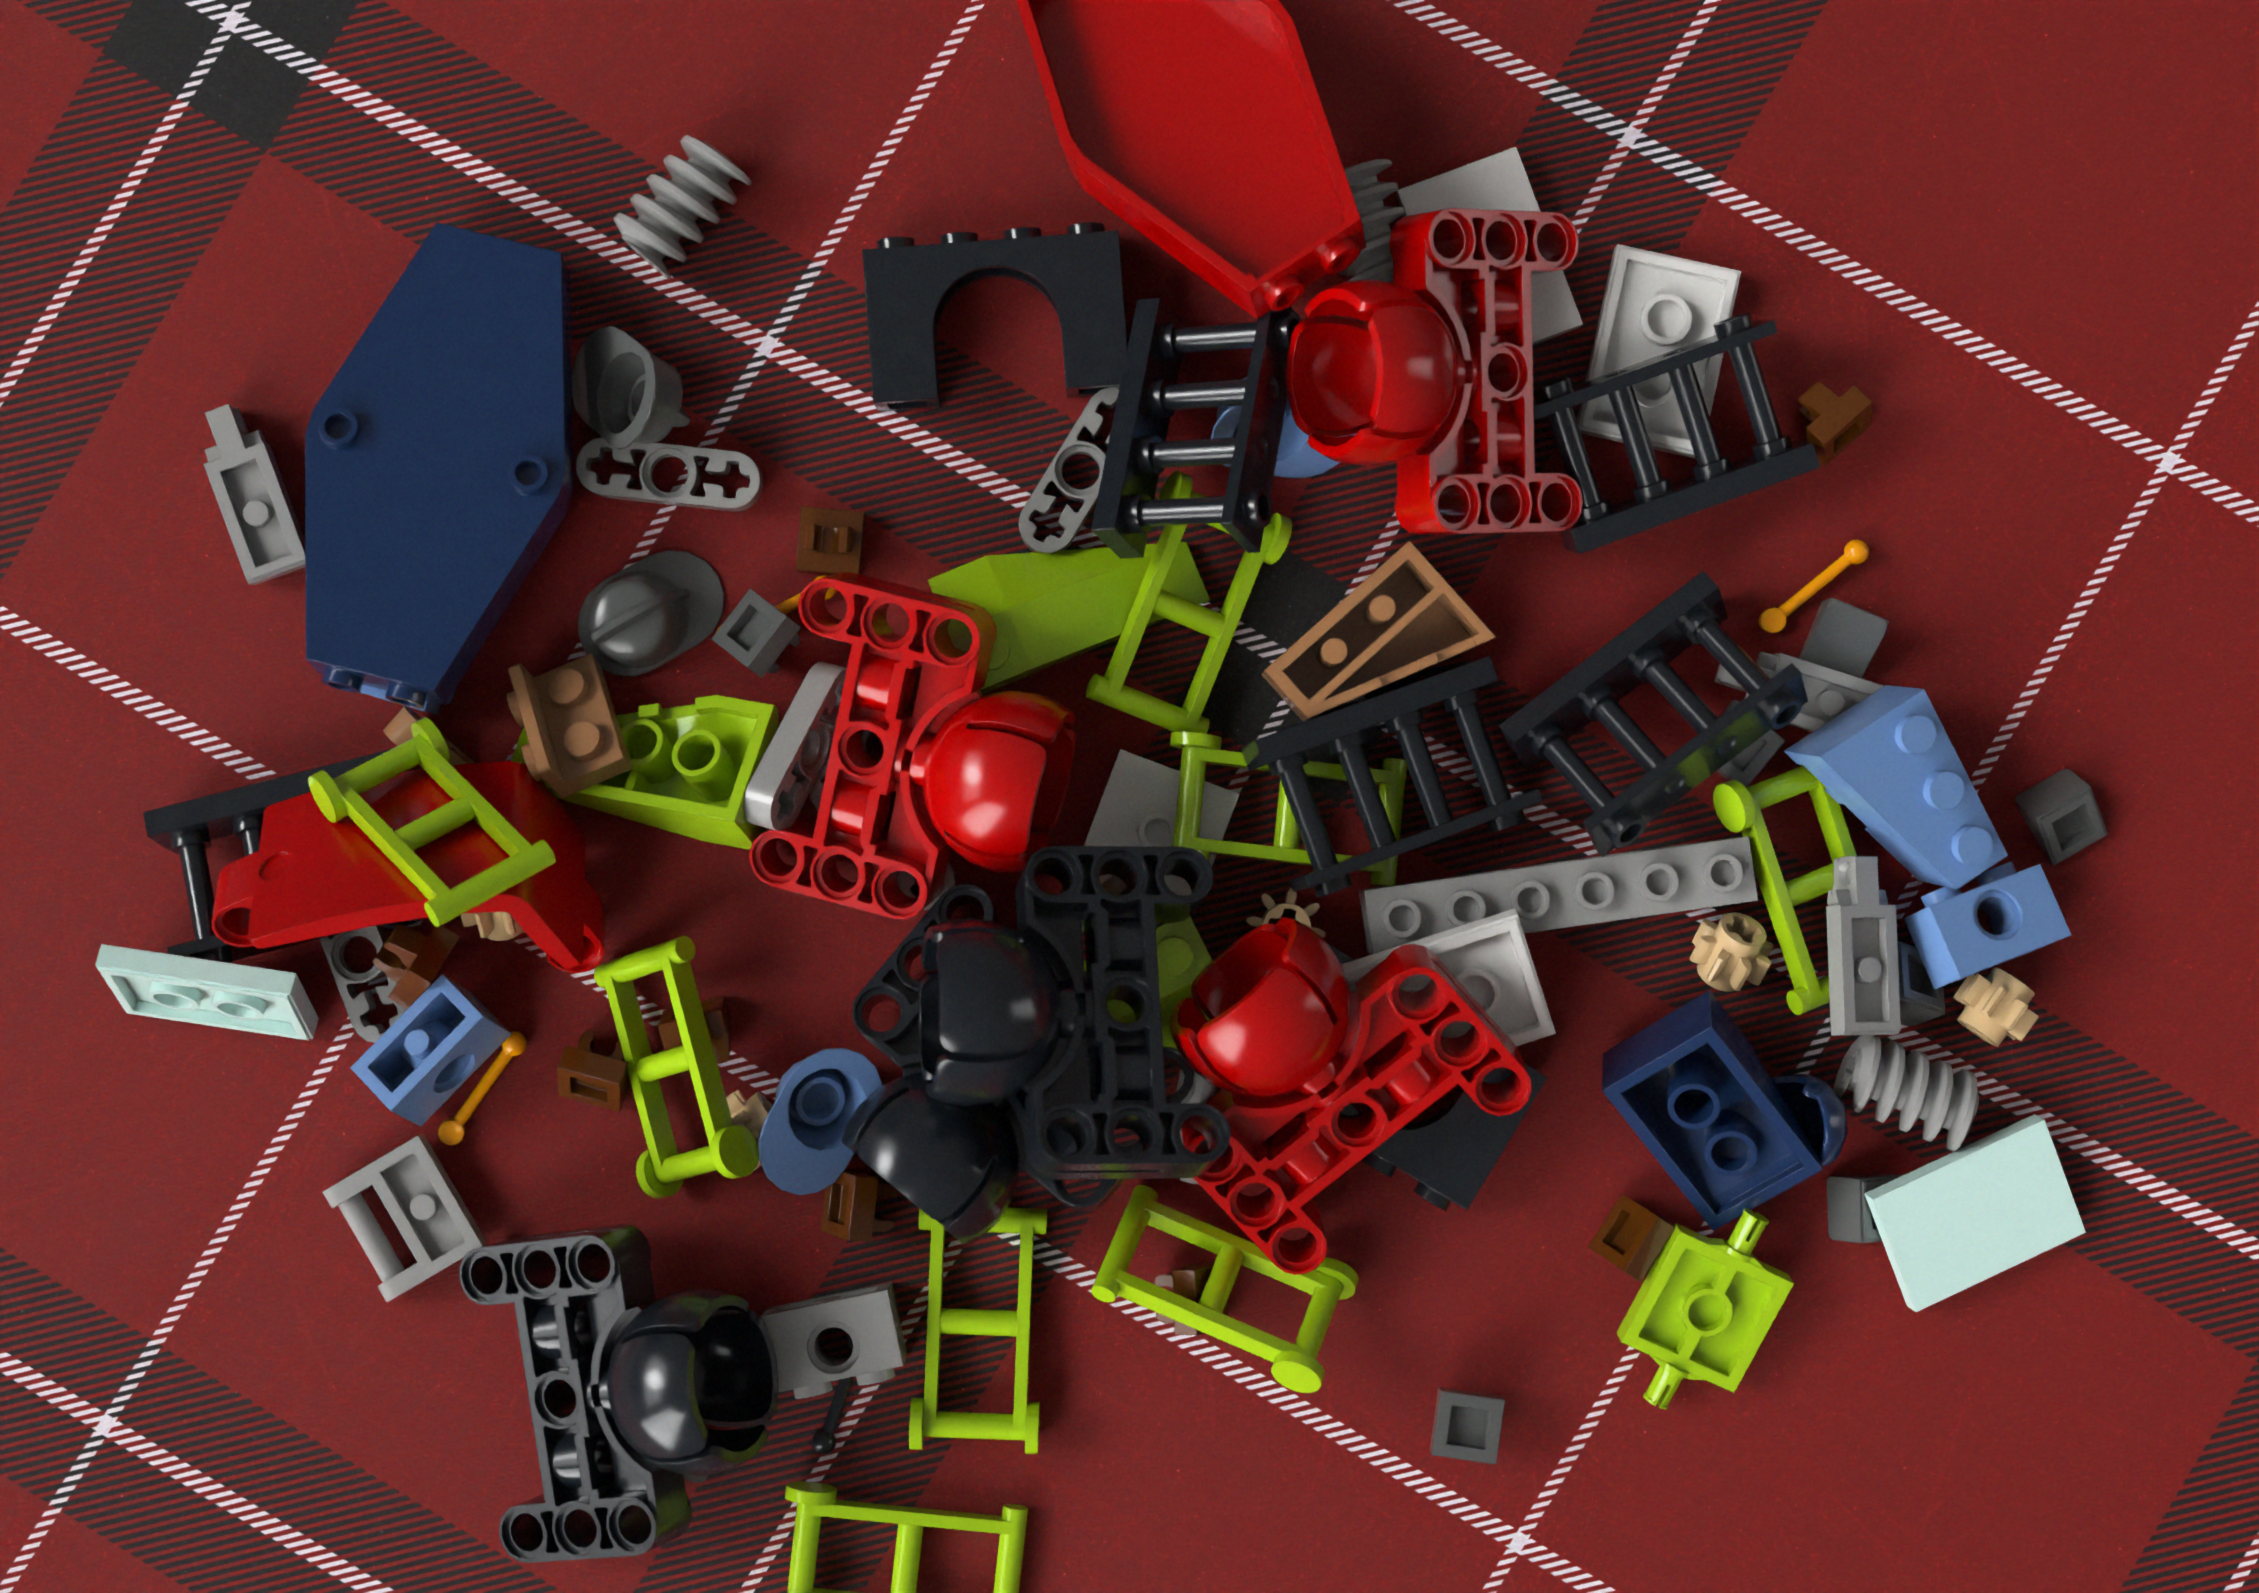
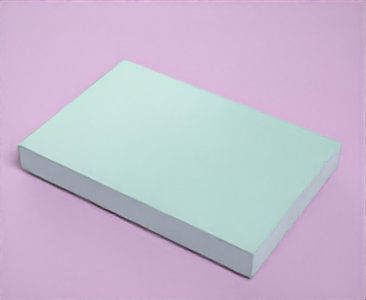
(208, 992)
(1975, 1212)

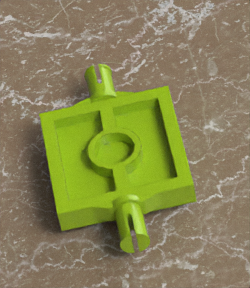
(1705, 1308)

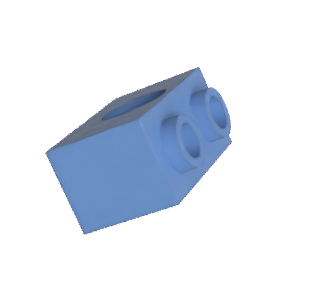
(2021, 917)
(430, 1050)

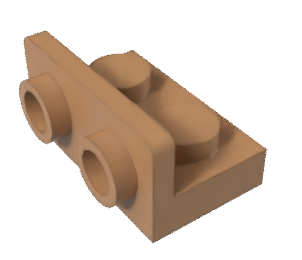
(568, 725)

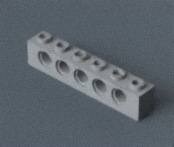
(1565, 892)

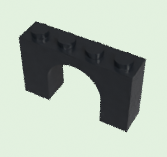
(914, 284)
(1452, 1147)

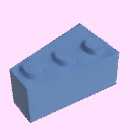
(1905, 784)

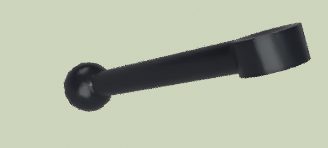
(824, 1440)

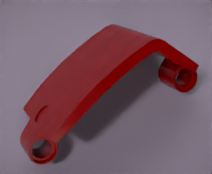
(334, 879)

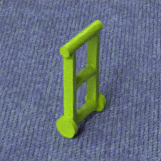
(1218, 626)
(1205, 749)
(429, 750)
(1740, 811)
(731, 1147)
(1293, 1364)
(924, 1413)
(819, 1500)

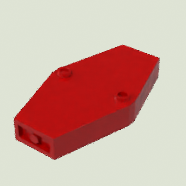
(1201, 137)

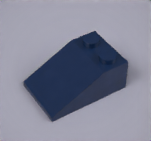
(1708, 1111)

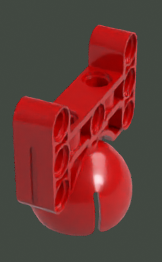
(1440, 372)
(961, 763)
(1302, 1047)

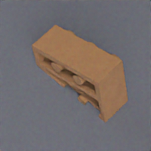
(1376, 636)

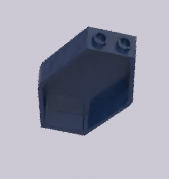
(438, 466)

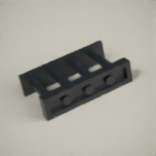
(1142, 418)
(1715, 475)
(1617, 668)
(1344, 736)
(193, 824)

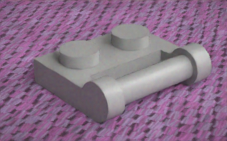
(422, 1207)

